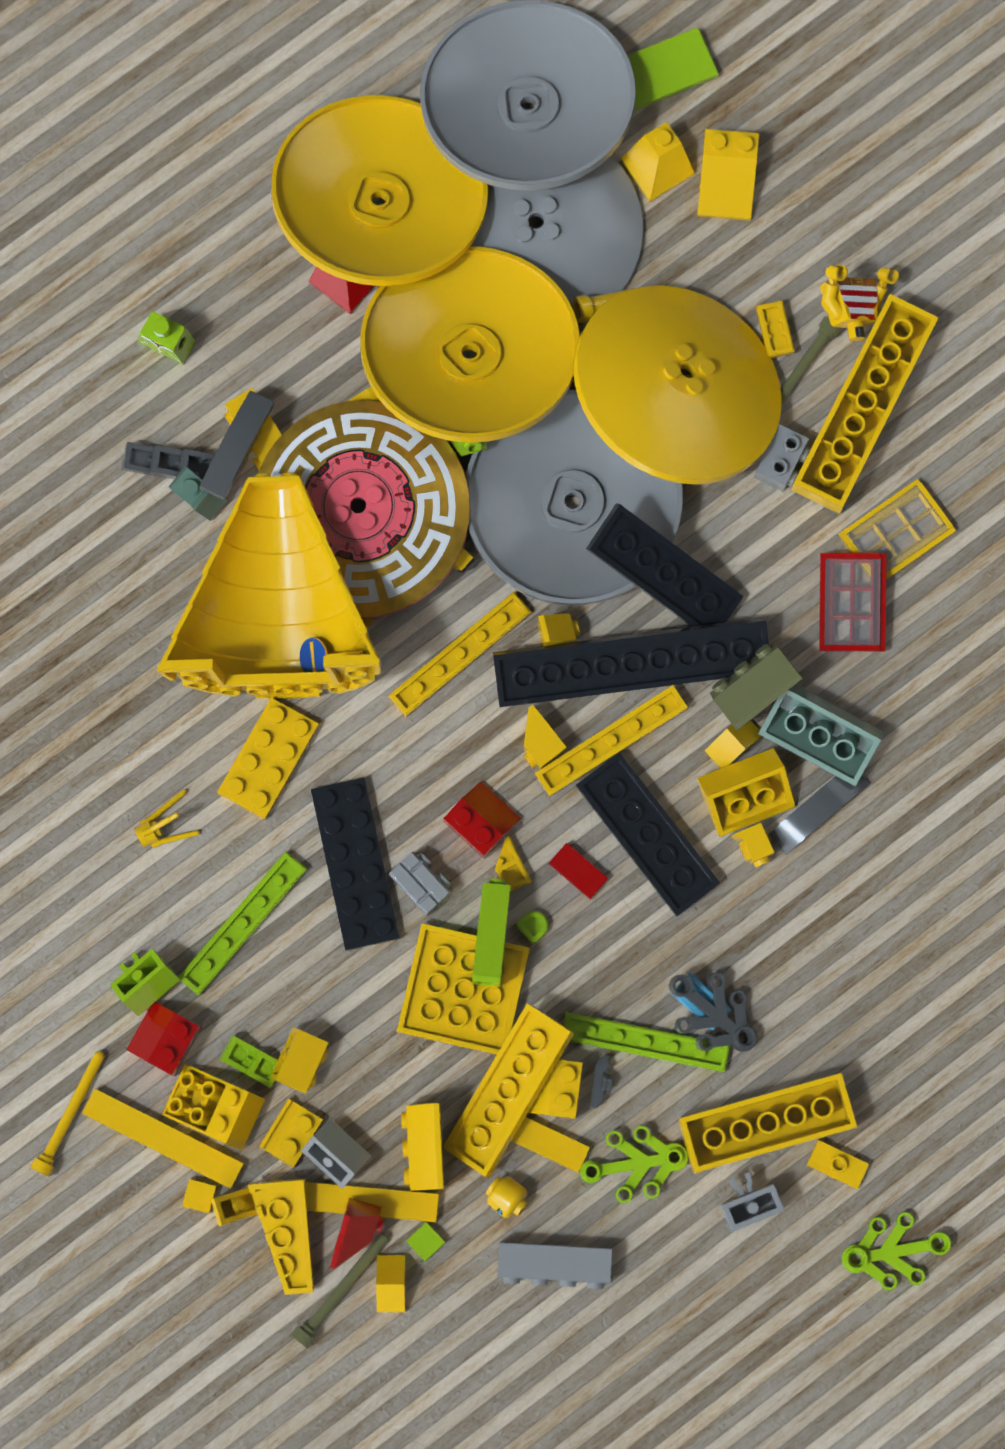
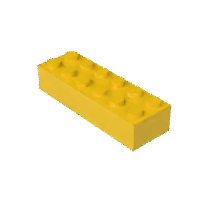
(767, 1123)

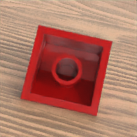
(481, 819)
(164, 1039)

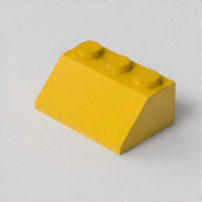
(746, 792)
(423, 1147)

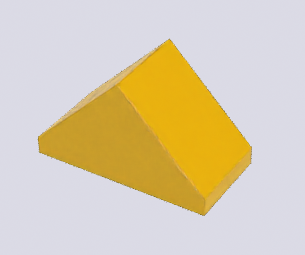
(732, 744)
(390, 1283)

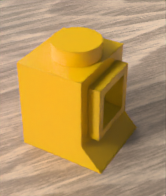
(754, 845)

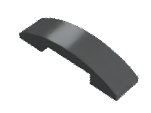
(814, 812)

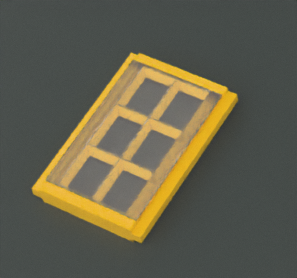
(900, 527)

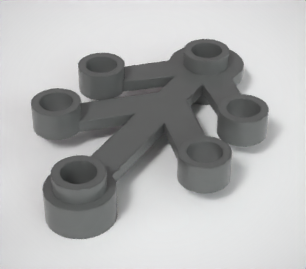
(716, 1014)

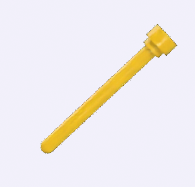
(44, 1162)

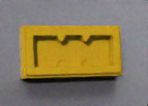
(775, 329)
(837, 1164)

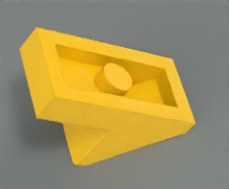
(234, 1206)

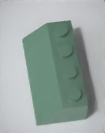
(822, 733)

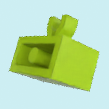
(144, 981)

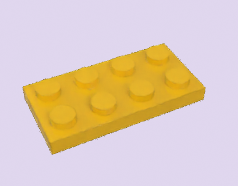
(268, 758)

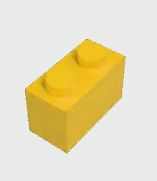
(300, 1060)

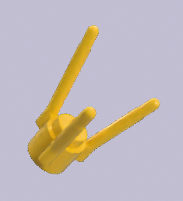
(150, 830)

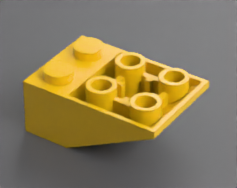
(213, 1107)

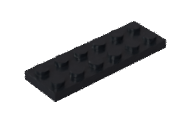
(662, 570)
(647, 834)
(355, 864)

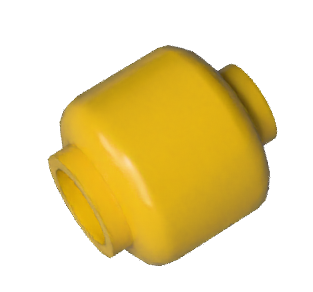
(507, 1197)

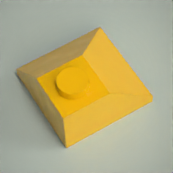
(658, 162)

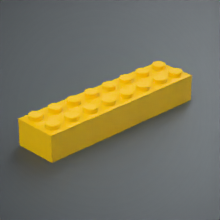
(864, 403)

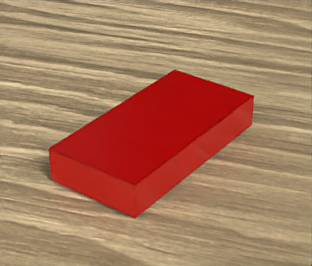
(578, 871)

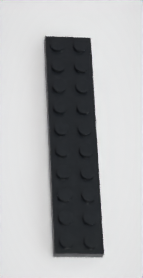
(626, 662)

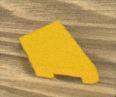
(510, 866)

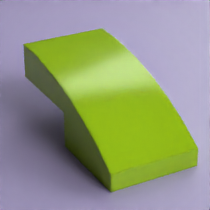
(249, 1060)

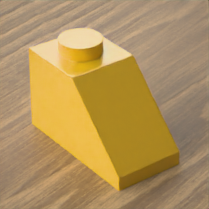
(557, 629)
(540, 741)

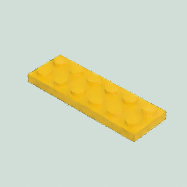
(508, 1090)

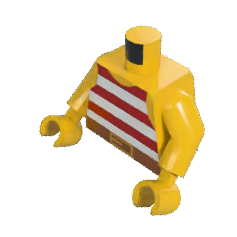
(854, 301)

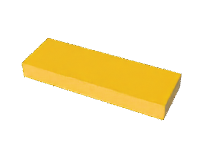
(551, 1144)

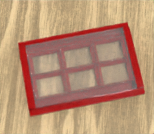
(852, 602)

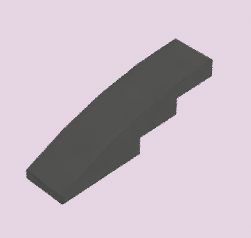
(236, 445)
(164, 461)

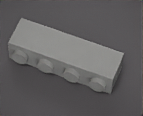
(554, 1263)

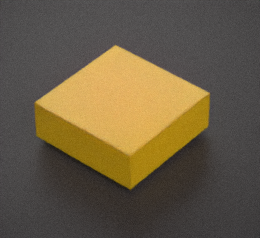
(199, 1196)

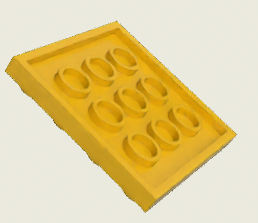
(444, 1002)

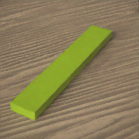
(242, 923)
(645, 1042)

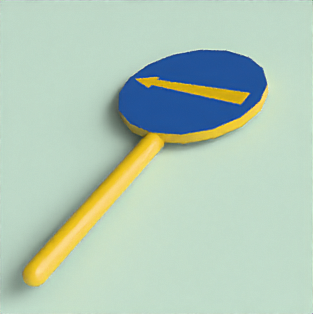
(313, 653)

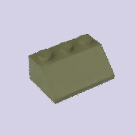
(755, 685)

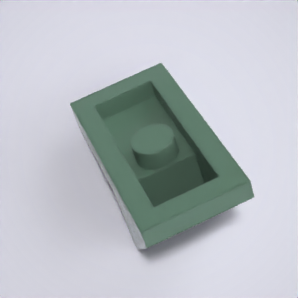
(187, 487)

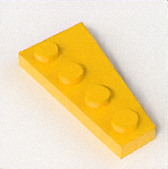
(285, 1222)

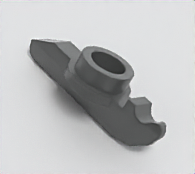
(601, 1081)

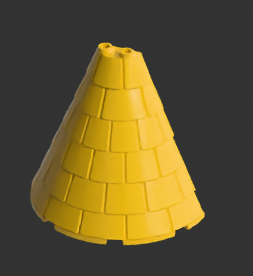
(263, 597)

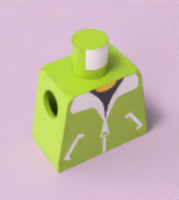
(165, 336)

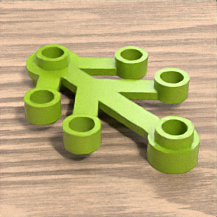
(639, 1163)
(890, 1252)

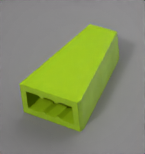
(491, 933)

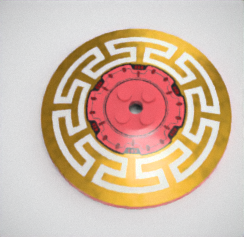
(411, 492)

